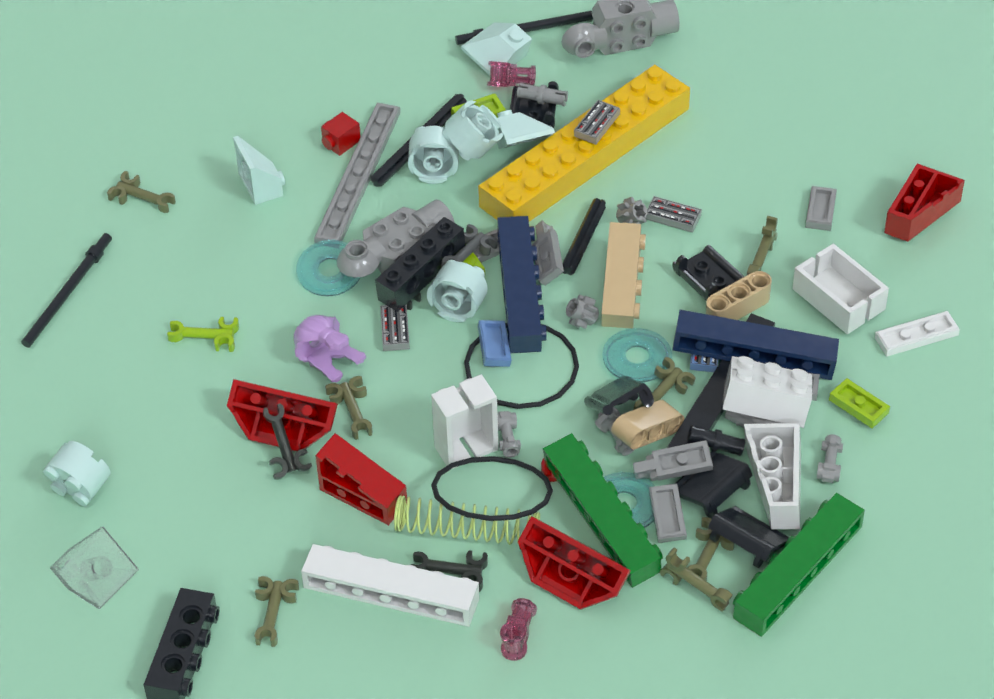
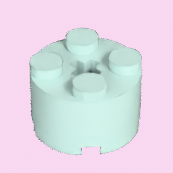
(472, 130)
(432, 155)
(457, 291)
(76, 472)

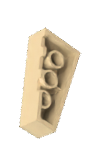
(621, 275)

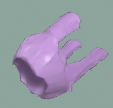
(325, 345)

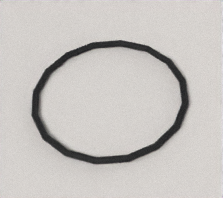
(545, 401)
(495, 517)

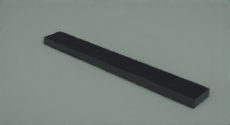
(709, 404)

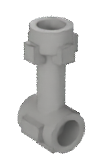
(507, 422)
(605, 423)
(829, 470)

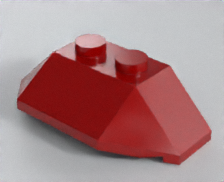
(304, 417)
(569, 566)

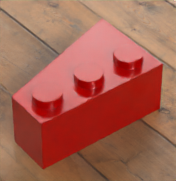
(922, 201)
(358, 480)

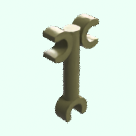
(131, 188)
(769, 235)
(671, 376)
(349, 392)
(709, 549)
(677, 569)
(273, 592)

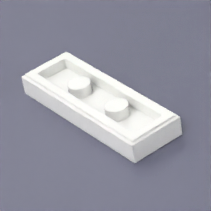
(917, 333)

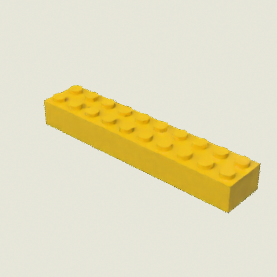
(567, 162)

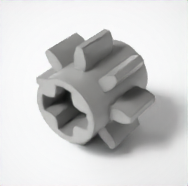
(631, 211)
(582, 311)

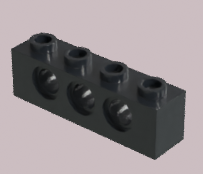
(419, 264)
(189, 608)

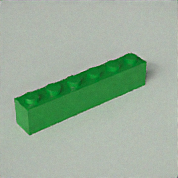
(602, 509)
(797, 564)

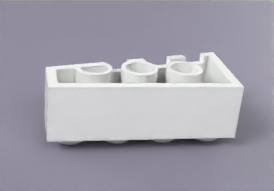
(776, 464)

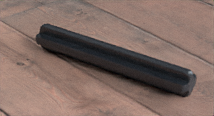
(583, 236)

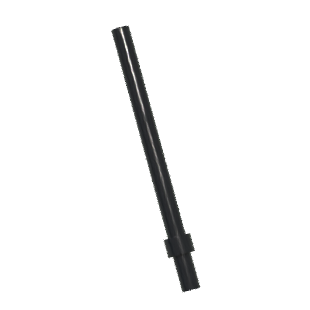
(536, 25)
(93, 256)

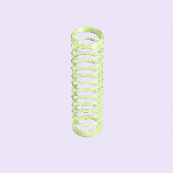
(402, 518)

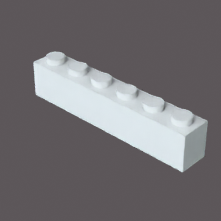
(391, 585)

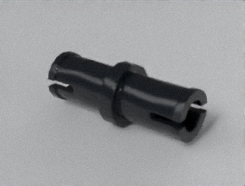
(716, 440)

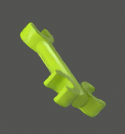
(221, 336)

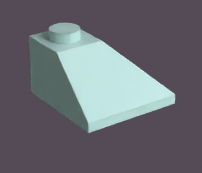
(498, 43)
(520, 129)
(257, 173)

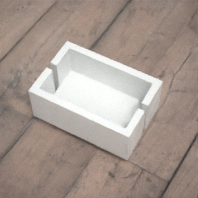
(840, 288)
(767, 391)
(465, 413)

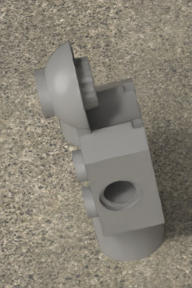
(621, 27)
(389, 239)

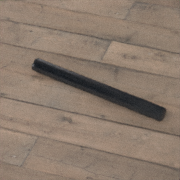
(397, 160)

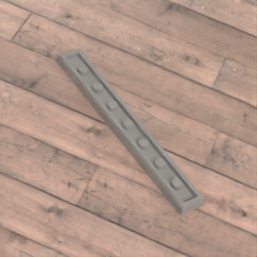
(358, 173)

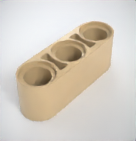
(741, 296)
(647, 424)

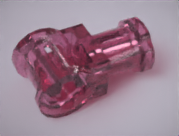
(508, 74)
(516, 630)

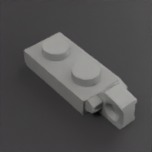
(548, 253)
(675, 462)

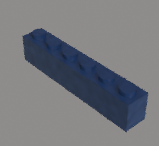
(519, 284)
(727, 337)

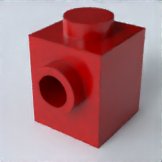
(340, 133)

